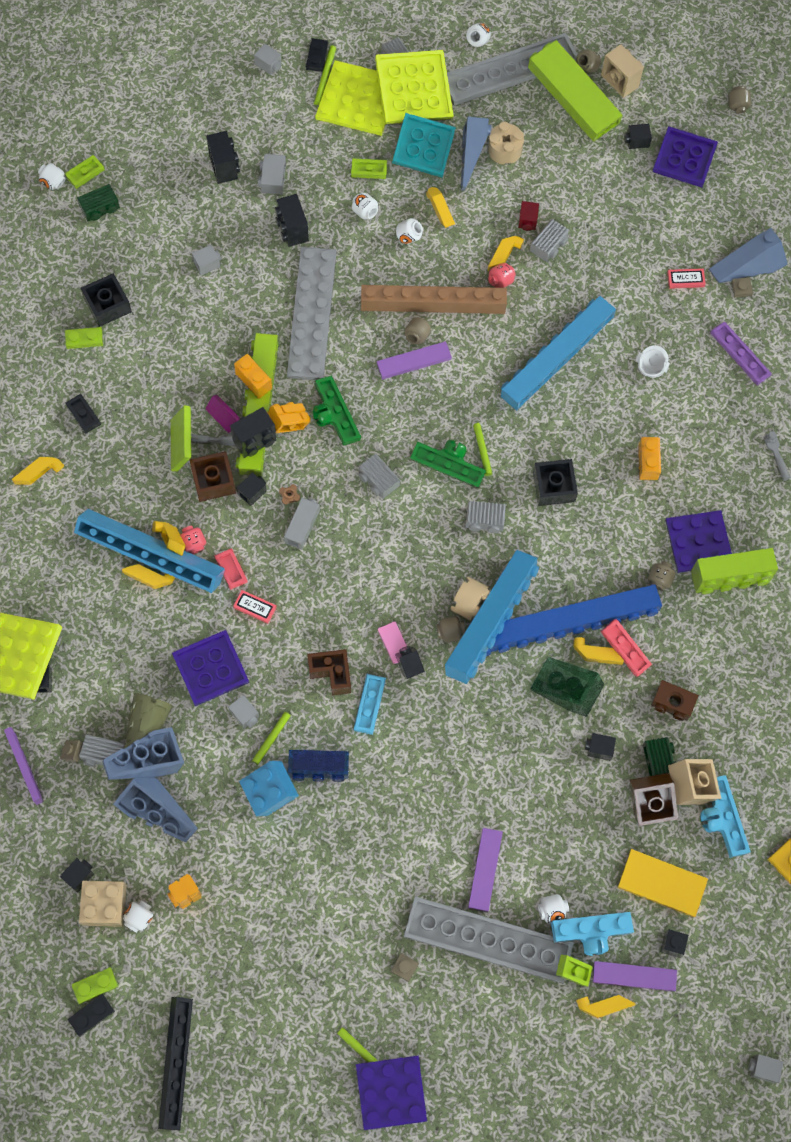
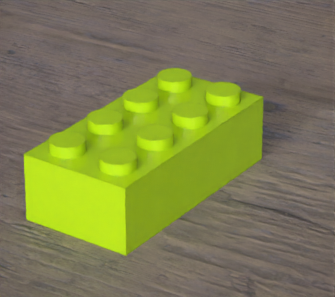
(734, 571)

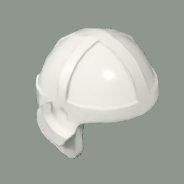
(653, 361)

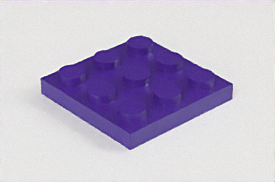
(685, 156)
(697, 538)
(210, 668)
(391, 1092)

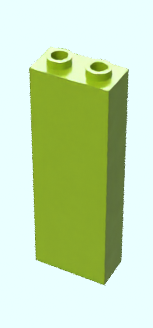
(574, 90)

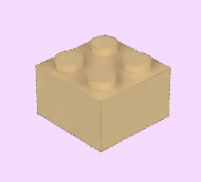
(622, 70)
(694, 781)
(102, 903)

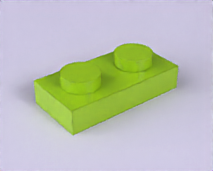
(369, 168)
(84, 171)
(84, 337)
(574, 970)
(94, 985)

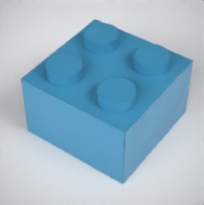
(268, 788)

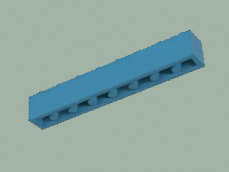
(557, 353)
(148, 550)
(491, 617)

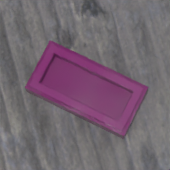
(221, 412)

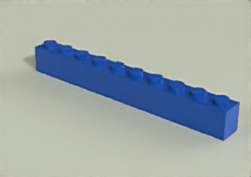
(577, 617)

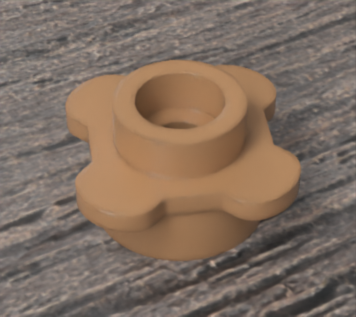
(289, 499)

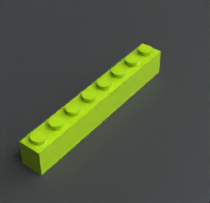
(265, 355)

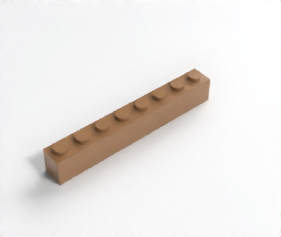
(433, 299)

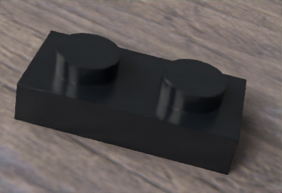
(317, 55)
(83, 413)
(91, 1015)

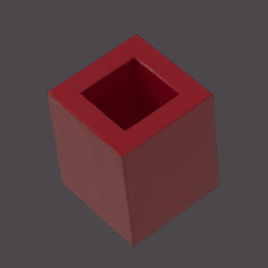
(528, 215)

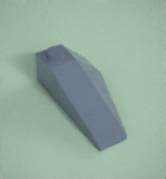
(474, 136)
(756, 257)
(148, 757)
(152, 802)

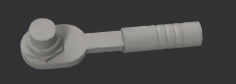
(206, 439)
(773, 444)

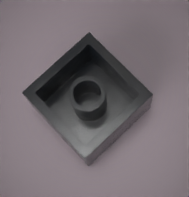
(223, 157)
(291, 220)
(106, 300)
(253, 432)
(555, 482)

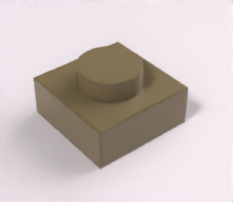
(742, 287)
(71, 750)
(404, 967)

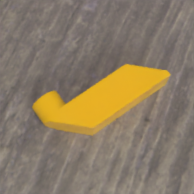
(440, 207)
(504, 250)
(37, 469)
(170, 536)
(148, 576)
(596, 653)
(605, 1006)

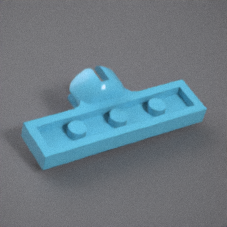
(725, 819)
(592, 930)

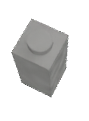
(302, 523)

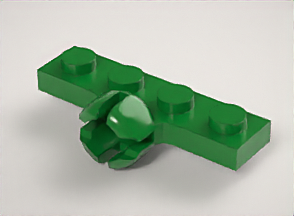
(334, 411)
(449, 462)

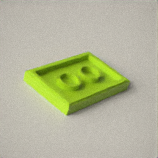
(180, 438)

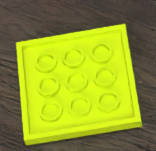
(414, 85)
(352, 99)
(25, 653)

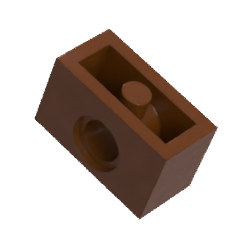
(685, 699)

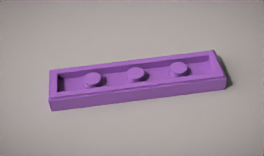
(740, 353)
(414, 360)
(23, 765)
(485, 870)
(634, 976)

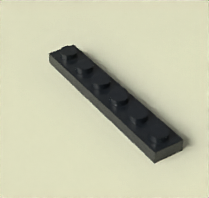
(175, 1063)

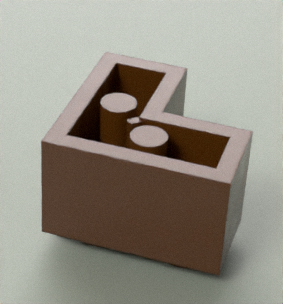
(332, 665)

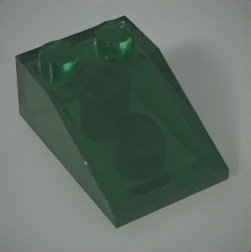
(568, 686)

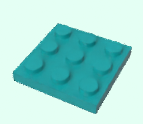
(423, 145)

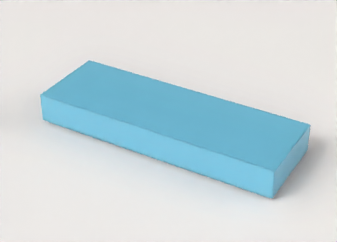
(369, 704)

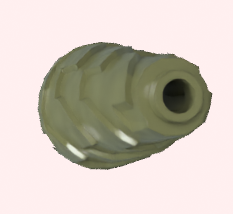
(145, 716)

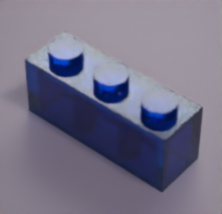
(318, 765)

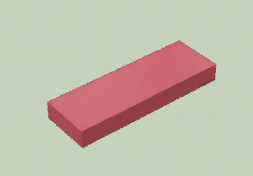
(626, 647)

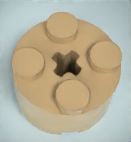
(505, 143)
(470, 598)

